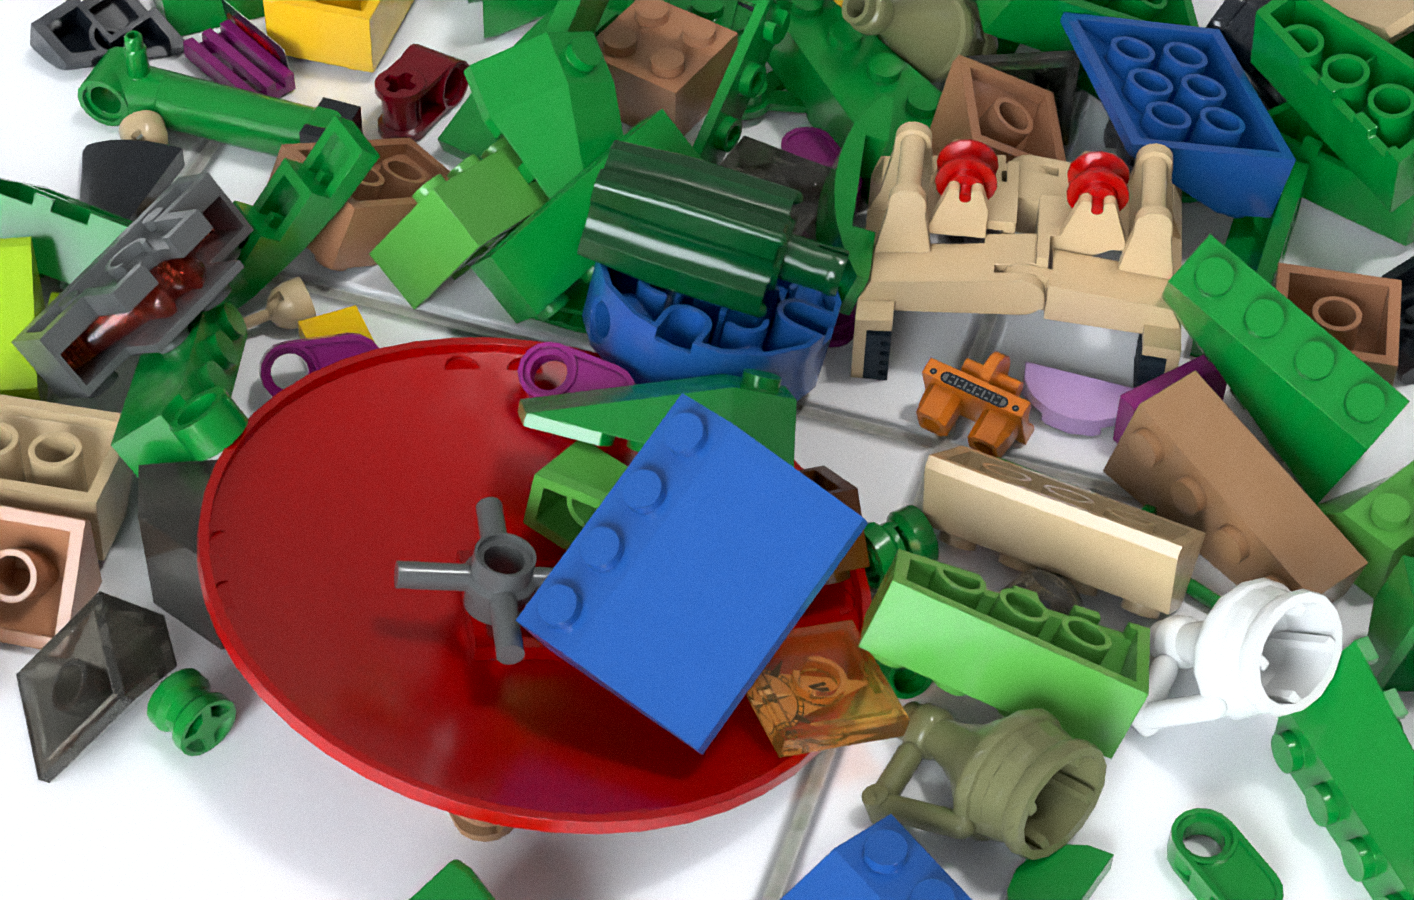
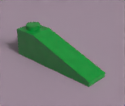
(634, 411)

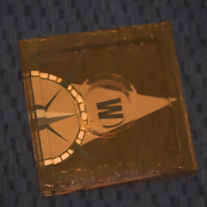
(825, 693)

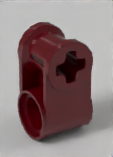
(418, 91)

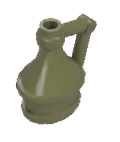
(923, 31)
(1008, 779)

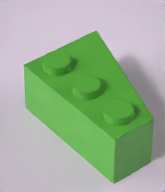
(457, 221)

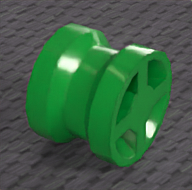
(191, 712)

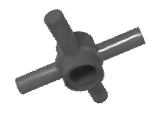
(495, 579)

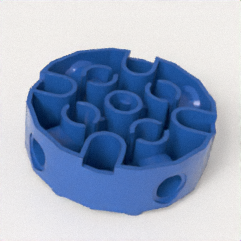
(676, 336)

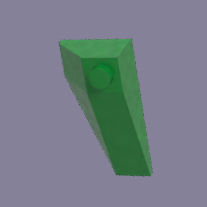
(550, 104)

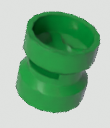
(904, 530)

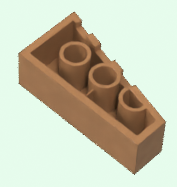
(1215, 476)

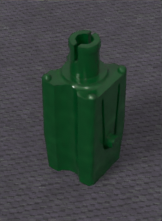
(702, 230)

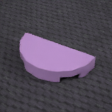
(1072, 400)

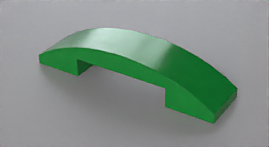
(838, 198)

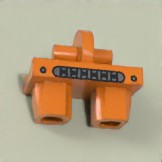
(978, 394)

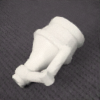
(1249, 656)

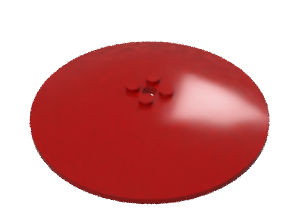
(404, 683)

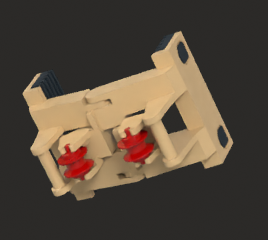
(1066, 219)

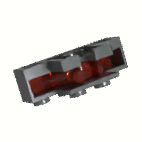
(139, 290)

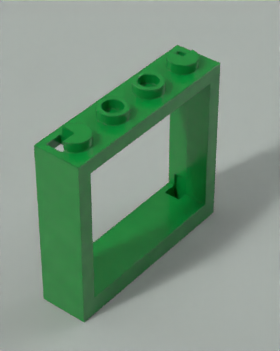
(740, 82)

